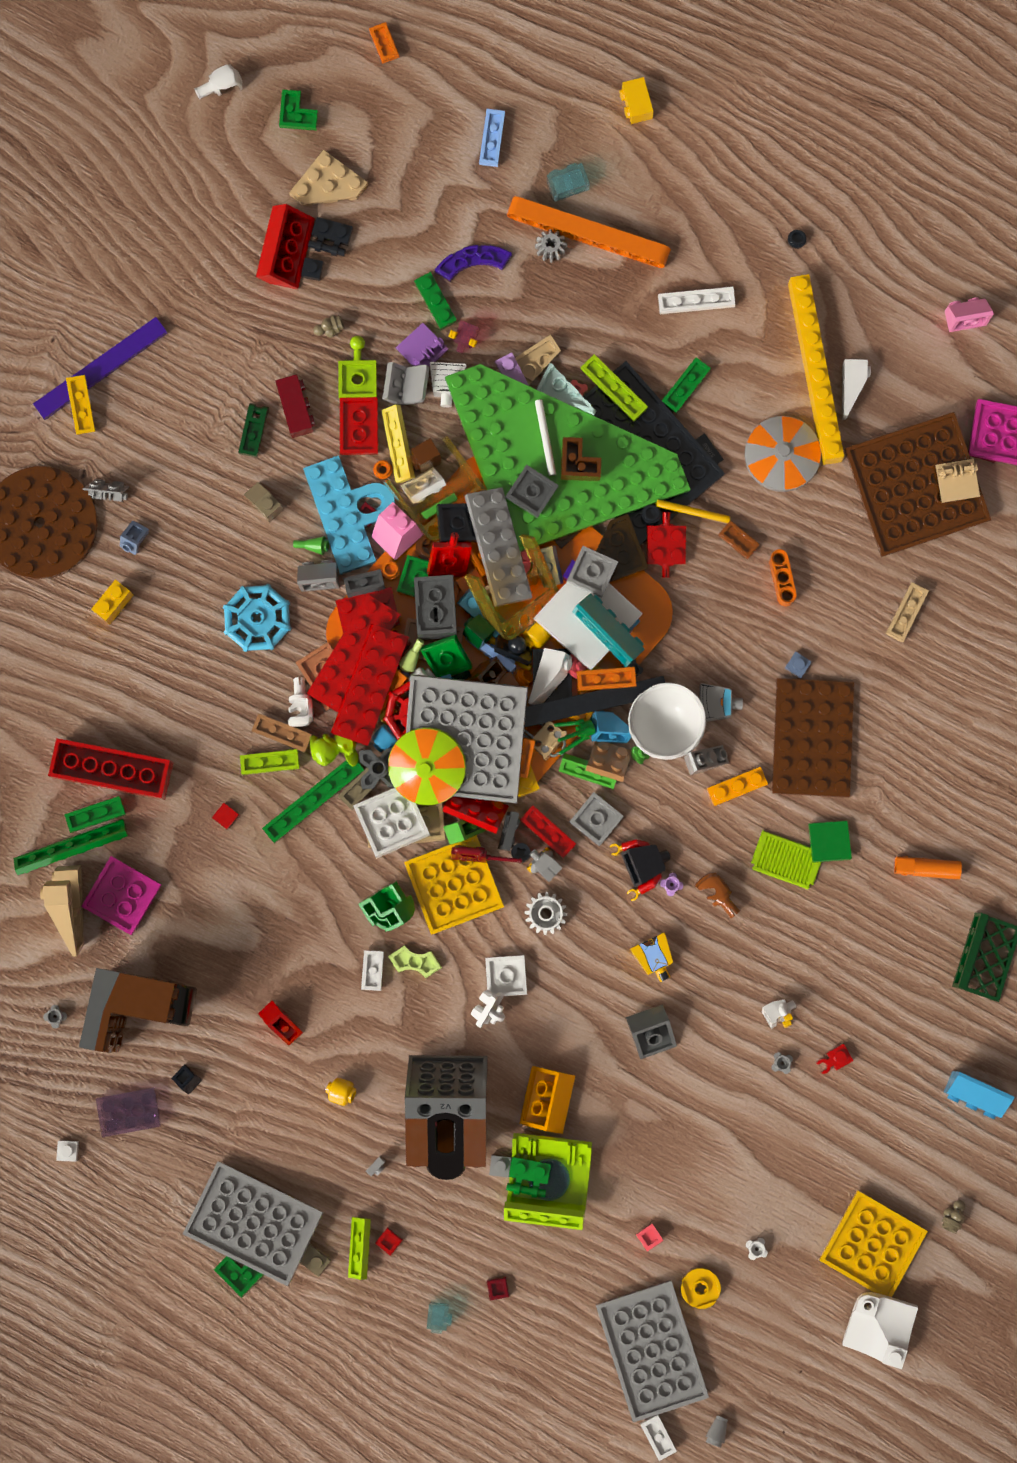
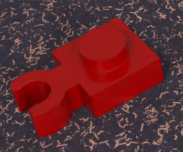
(837, 1058)

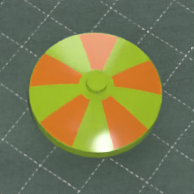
(427, 766)

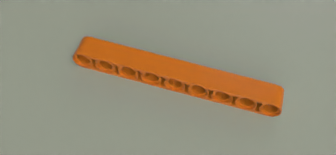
(588, 232)

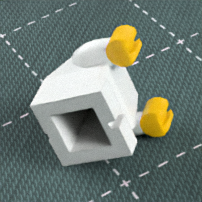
(778, 1011)

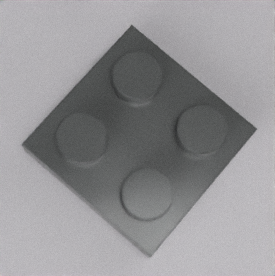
(531, 491)

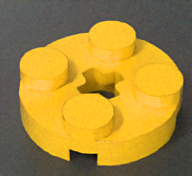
(711, 1292)

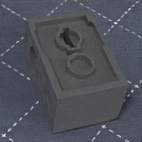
(435, 607)

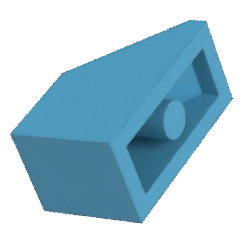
(609, 728)

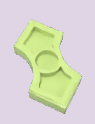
(423, 963)

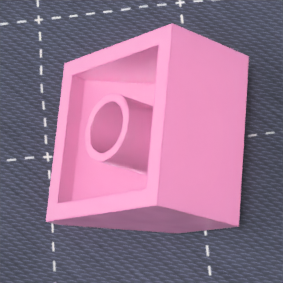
(968, 314)
(395, 531)

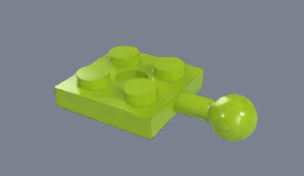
(349, 369)

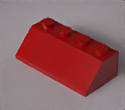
(285, 246)

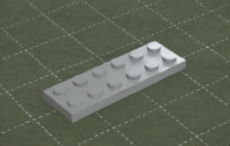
(498, 546)

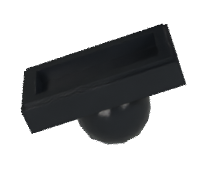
(514, 649)

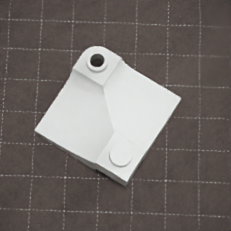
(881, 1328)

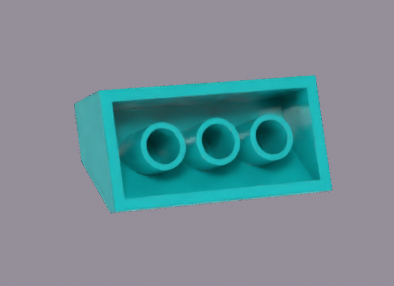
(608, 629)

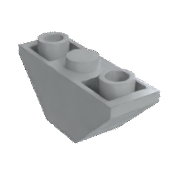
(706, 759)

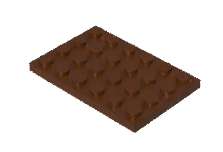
(813, 738)

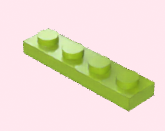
(614, 387)

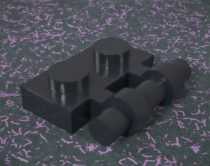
(332, 232)

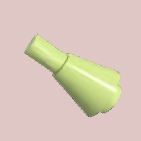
(409, 660)

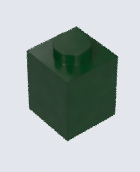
(478, 631)

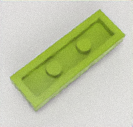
(269, 762)
(359, 1248)

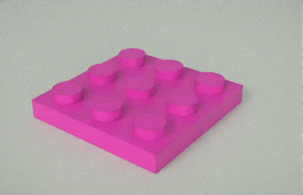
(994, 432)
(121, 895)

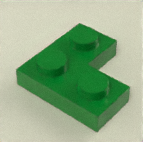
(292, 116)
(238, 1279)

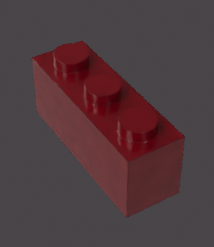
(295, 406)

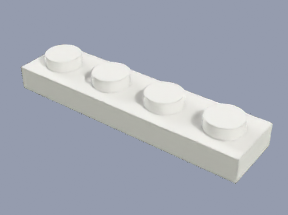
(696, 300)

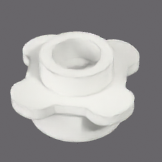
(753, 1254)

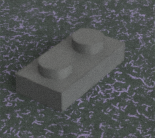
(364, 583)
(507, 837)

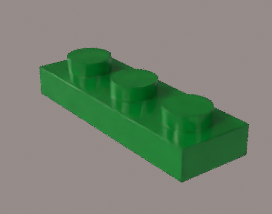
(435, 301)
(686, 385)
(95, 814)

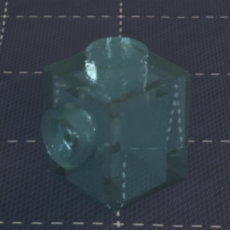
(438, 1317)

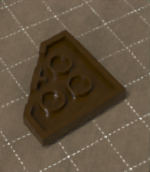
(623, 546)

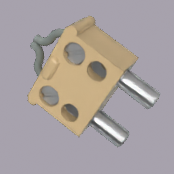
(548, 740)

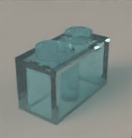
(567, 181)

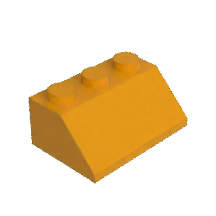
(547, 1099)

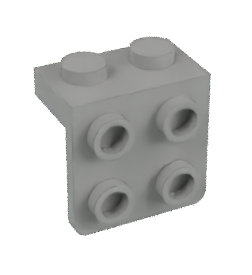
(405, 384)

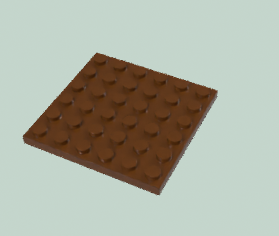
(902, 486)

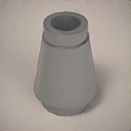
(717, 1432)

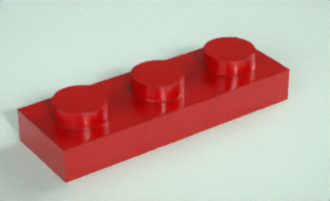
(548, 831)

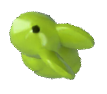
(326, 749)

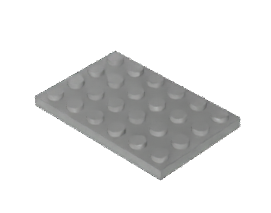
(253, 1223)
(652, 1351)

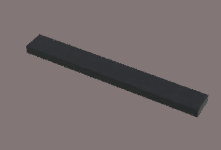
(586, 702)

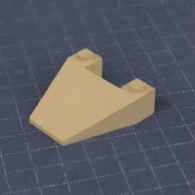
(63, 902)

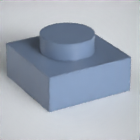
(798, 665)

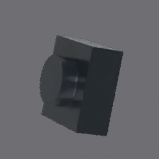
(312, 269)

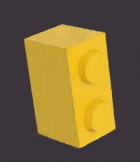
(637, 100)
(112, 602)

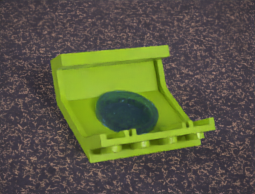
(566, 1187)

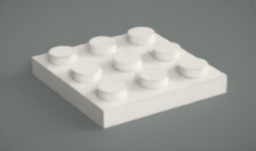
(390, 822)

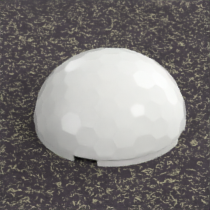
(667, 721)

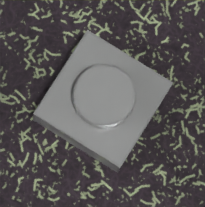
(500, 1166)
(377, 1167)

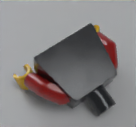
(643, 864)

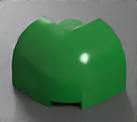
(388, 907)

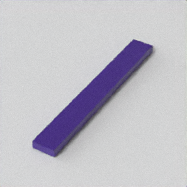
(103, 365)

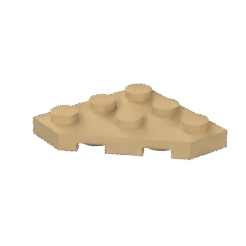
(327, 182)

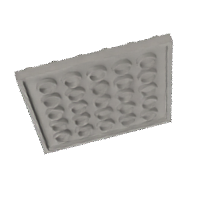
(484, 722)

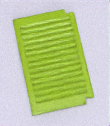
(785, 860)

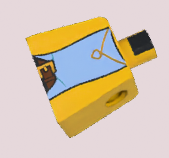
(654, 956)

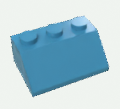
(977, 1095)

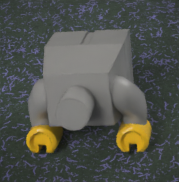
(544, 864)

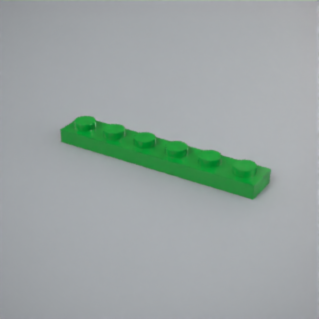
(311, 800)
(70, 847)

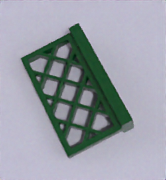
(970, 956)

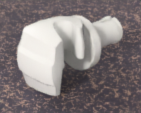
(220, 79)
(302, 703)

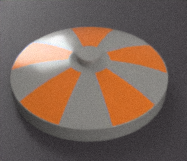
(782, 454)

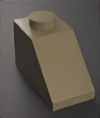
(264, 502)

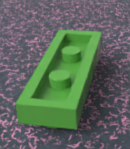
(577, 767)

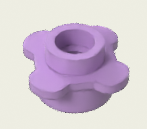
(671, 879)

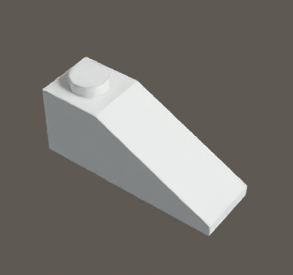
(853, 379)
(550, 674)

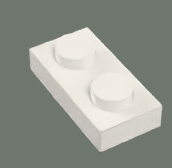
(372, 970)
(658, 1437)

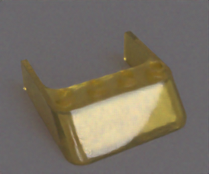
(462, 484)
(516, 617)

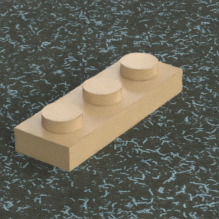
(907, 612)

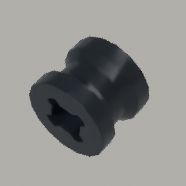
(517, 853)

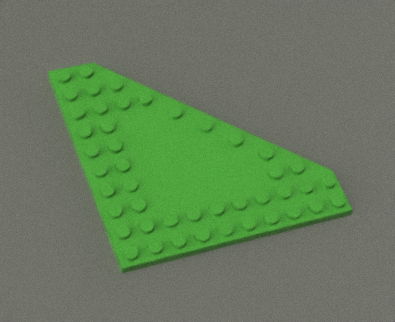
(506, 436)

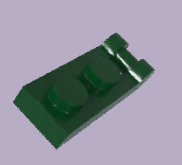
(253, 431)

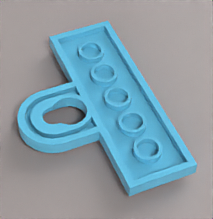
(340, 512)

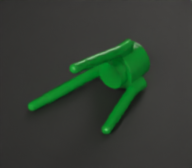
(583, 730)

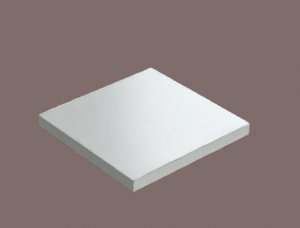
(571, 632)

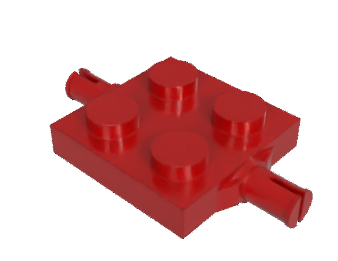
(666, 545)
(449, 557)

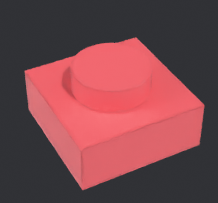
(576, 666)
(649, 1237)

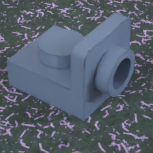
(133, 537)

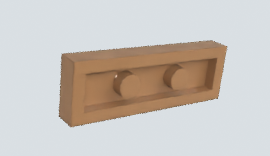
(281, 733)

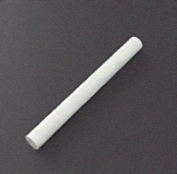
(545, 437)

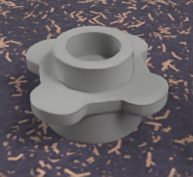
(55, 1021)
(787, 1063)

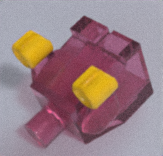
(465, 336)

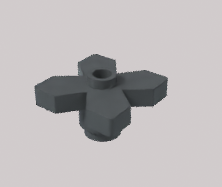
(371, 761)

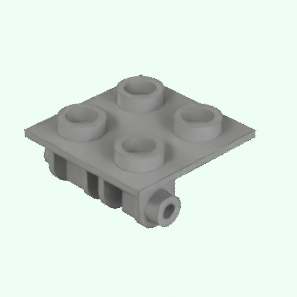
(98, 490)

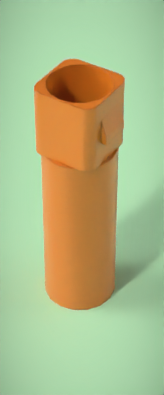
(928, 867)

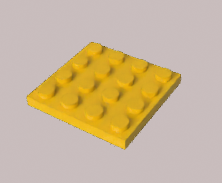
(452, 889)
(873, 1245)

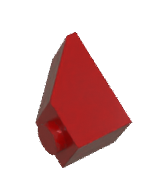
(280, 1023)

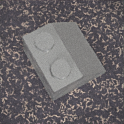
(318, 576)

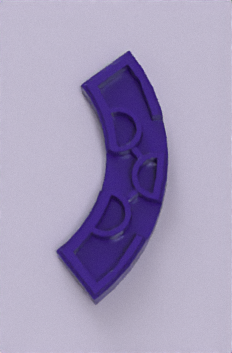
(472, 256)

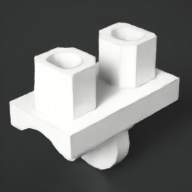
(490, 1012)

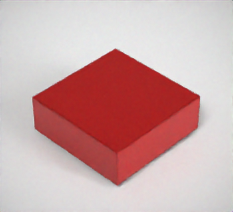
(225, 816)
(388, 1241)

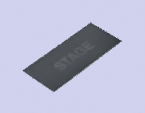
(706, 444)

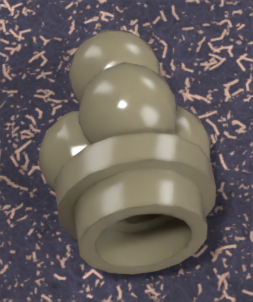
(329, 326)
(953, 1217)

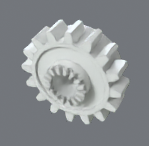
(551, 904)

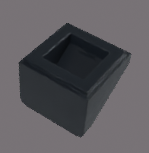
(186, 1079)

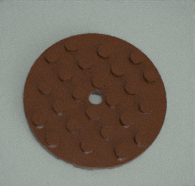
(68, 525)

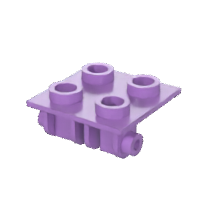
(422, 347)

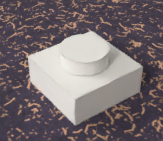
(67, 1150)

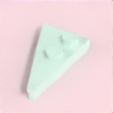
(557, 386)

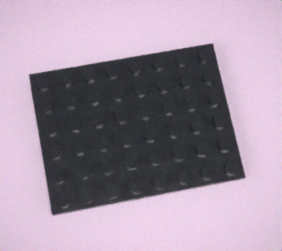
(663, 429)

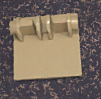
(958, 480)

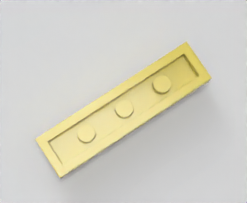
(398, 443)

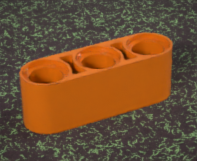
(783, 568)

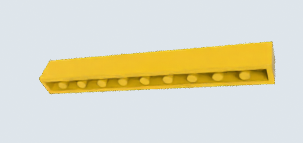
(815, 369)

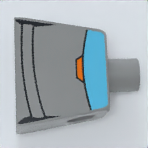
(718, 702)

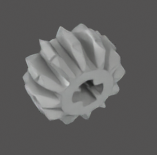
(548, 251)

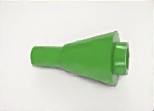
(317, 545)

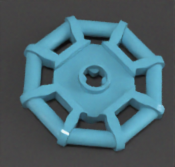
(267, 622)

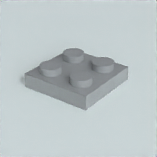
(592, 571)
(596, 819)

